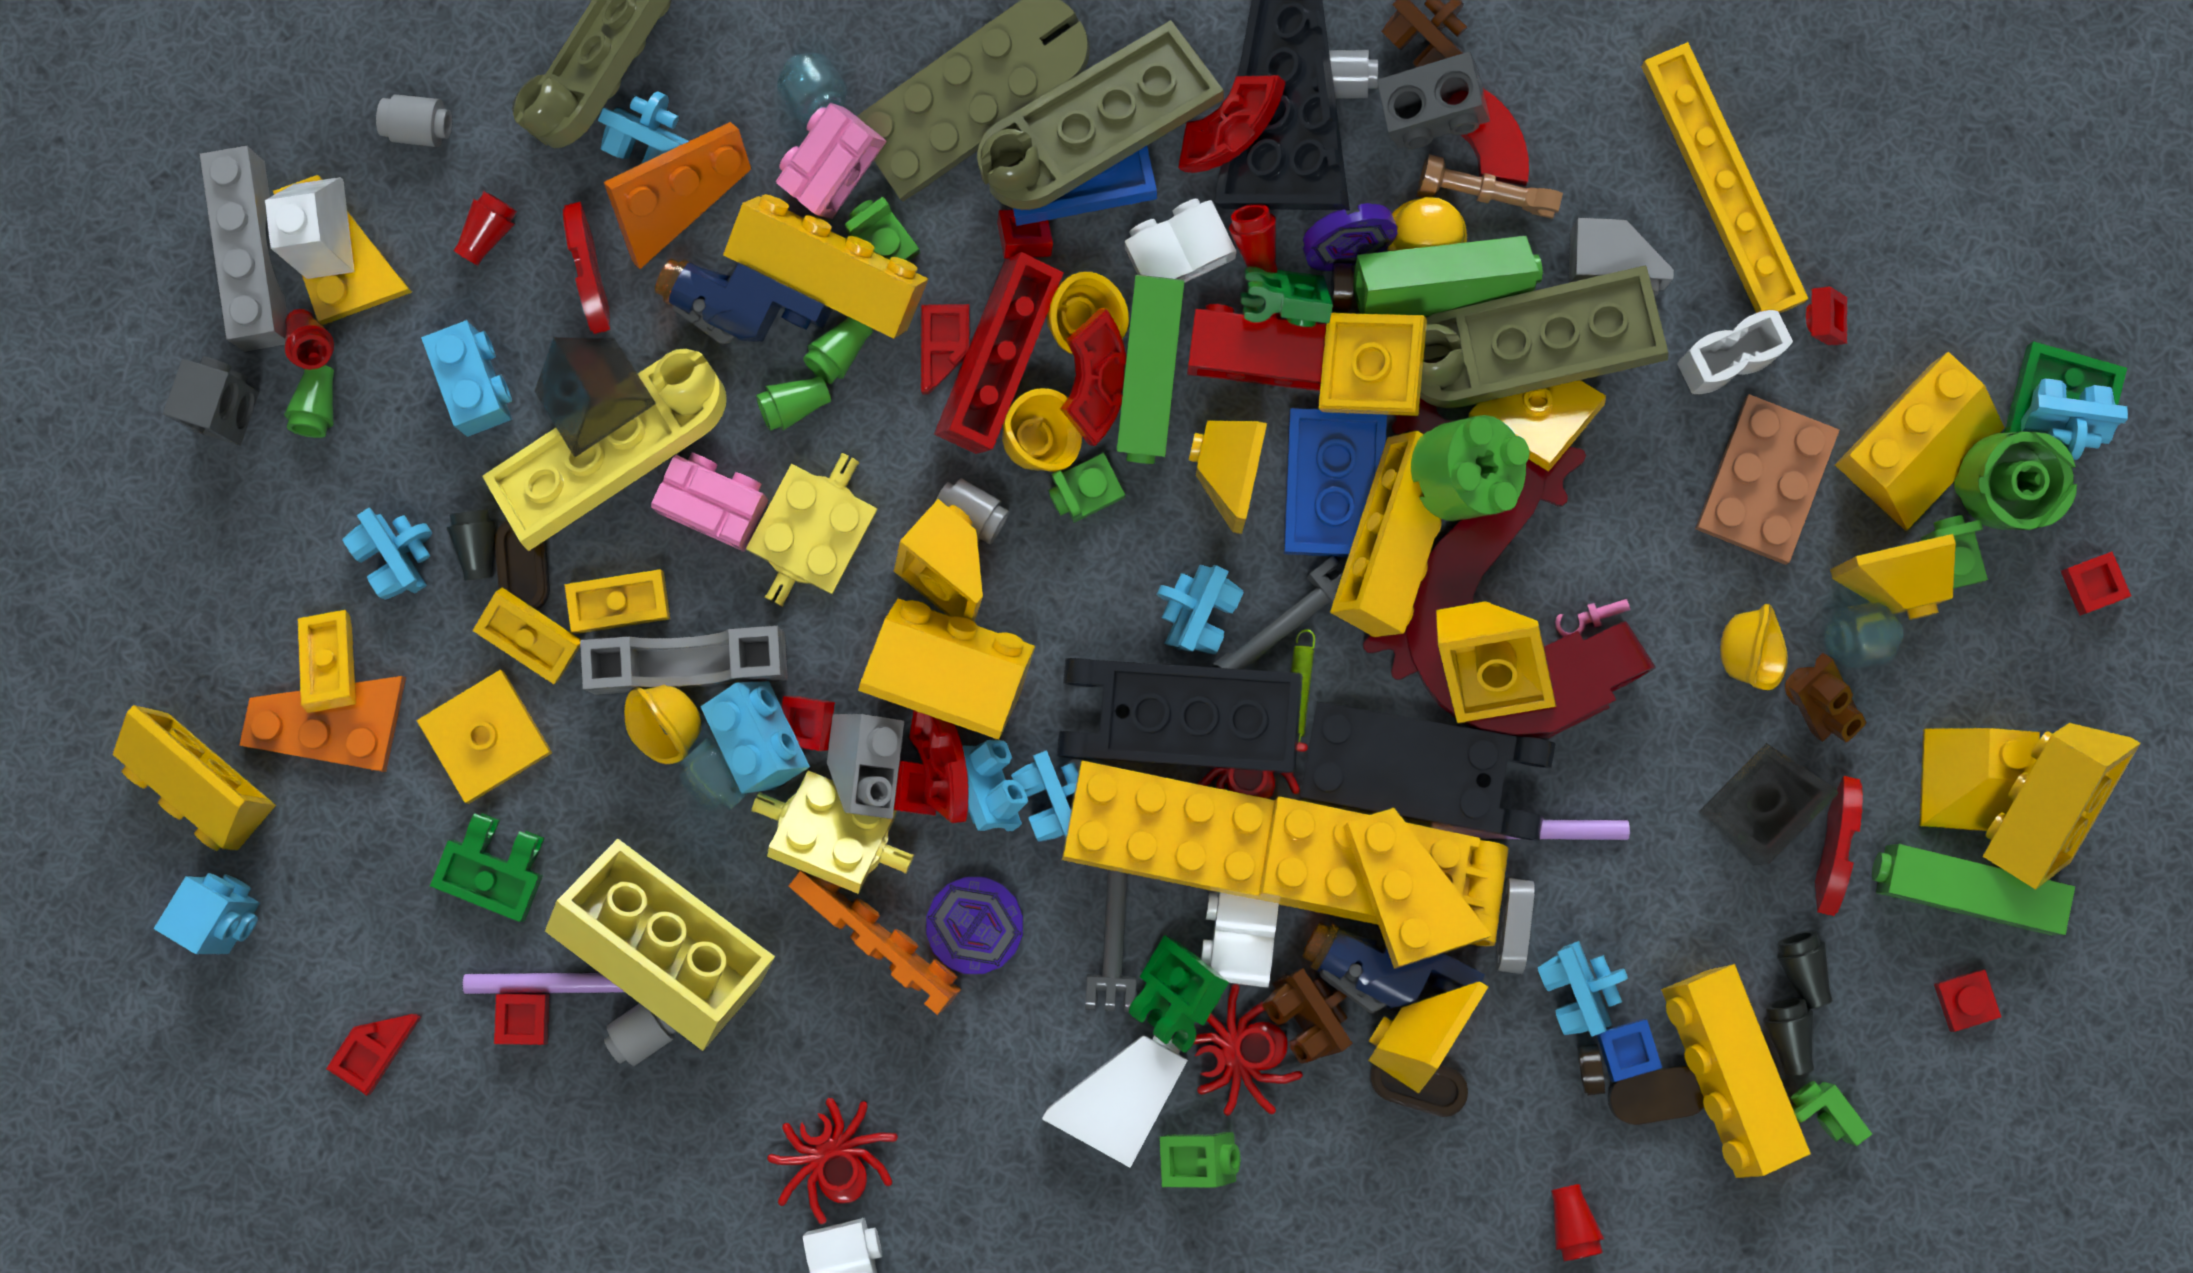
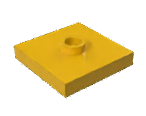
(1373, 364)
(1546, 417)
(484, 736)

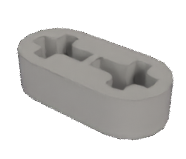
(1515, 926)

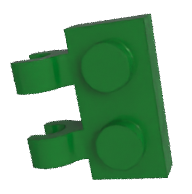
(1296, 295)
(486, 879)
(1186, 983)

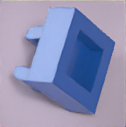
(1629, 1050)

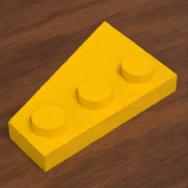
(353, 292)
(1409, 892)

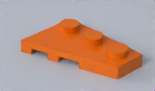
(674, 189)
(343, 735)

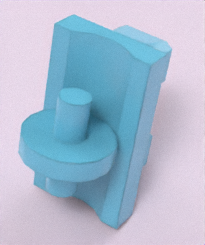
(624, 128)
(2074, 421)
(376, 536)
(1191, 605)
(1041, 777)
(992, 798)
(1589, 1010)

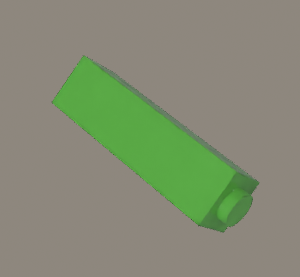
(1444, 276)
(1150, 368)
(1971, 889)

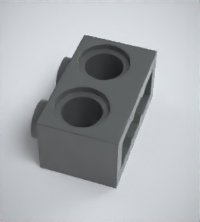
(1432, 88)
(211, 400)

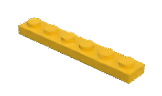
(1724, 180)

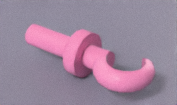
(1594, 615)

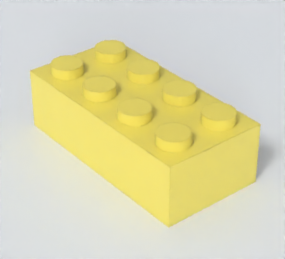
(659, 943)

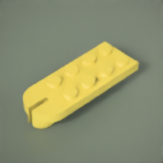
(551, 488)

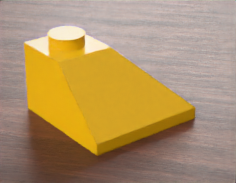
(1228, 465)
(943, 560)
(1903, 577)
(1492, 661)
(1971, 774)
(1423, 1034)

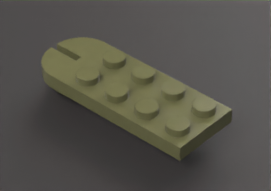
(587, 70)
(952, 102)
(1096, 120)
(1542, 339)

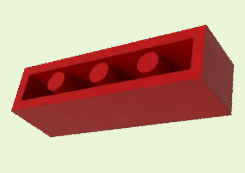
(1256, 352)
(998, 353)

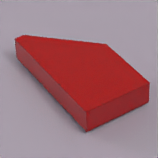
(943, 341)
(370, 1051)

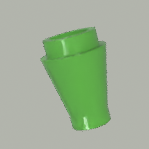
(836, 349)
(791, 401)
(312, 404)

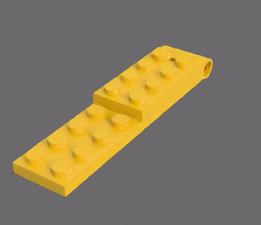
(1254, 845)

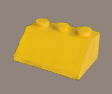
(1922, 440)
(947, 668)
(189, 778)
(2057, 801)

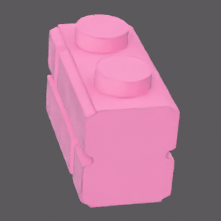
(829, 160)
(710, 501)

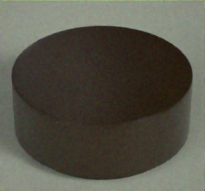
(1342, 287)
(1591, 1069)

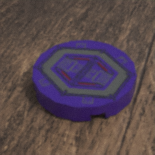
(1344, 236)
(974, 925)

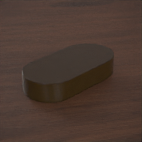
(520, 570)
(1441, 1096)
(1656, 1096)

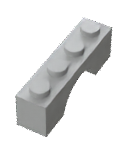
(237, 214)
(684, 662)

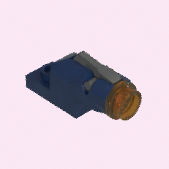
(735, 307)
(1367, 973)

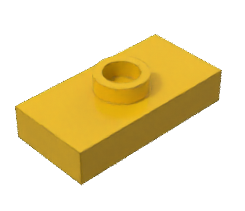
(617, 601)
(527, 635)
(326, 661)

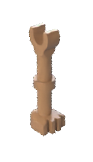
(1536, 201)

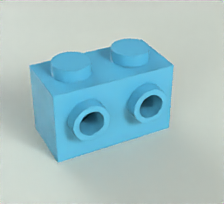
(467, 378)
(754, 736)
(209, 914)

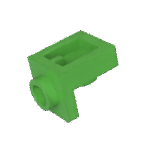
(882, 229)
(1085, 488)
(1968, 560)
(1837, 1114)
(1199, 1160)

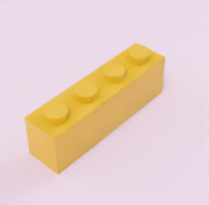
(826, 265)
(1388, 547)
(1735, 1072)

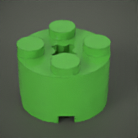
(1470, 468)
(2017, 480)

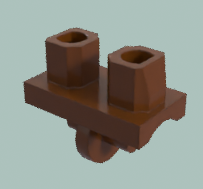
(1410, 21)
(1825, 700)
(1315, 1011)

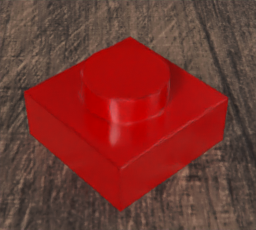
(1030, 238)
(1827, 316)
(2096, 583)
(809, 721)
(912, 789)
(1967, 1000)
(521, 1019)

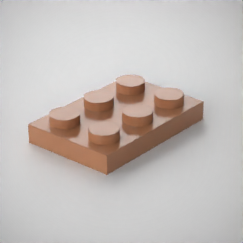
(1767, 479)

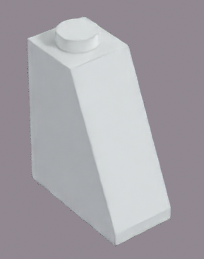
(311, 228)
(1120, 1099)

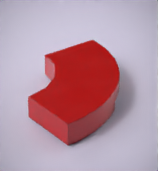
(1233, 125)
(1498, 143)
(589, 280)
(1099, 376)
(943, 765)
(1835, 868)

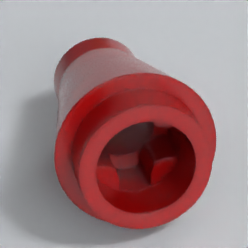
(484, 227)
(1255, 236)
(307, 341)
(1575, 1225)

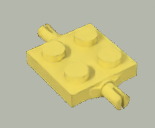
(811, 529)
(824, 839)

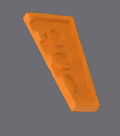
(877, 942)

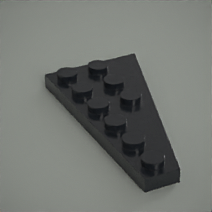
(1300, 151)

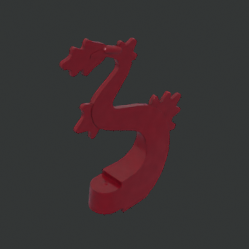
(1579, 669)

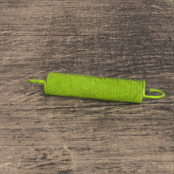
(1302, 664)

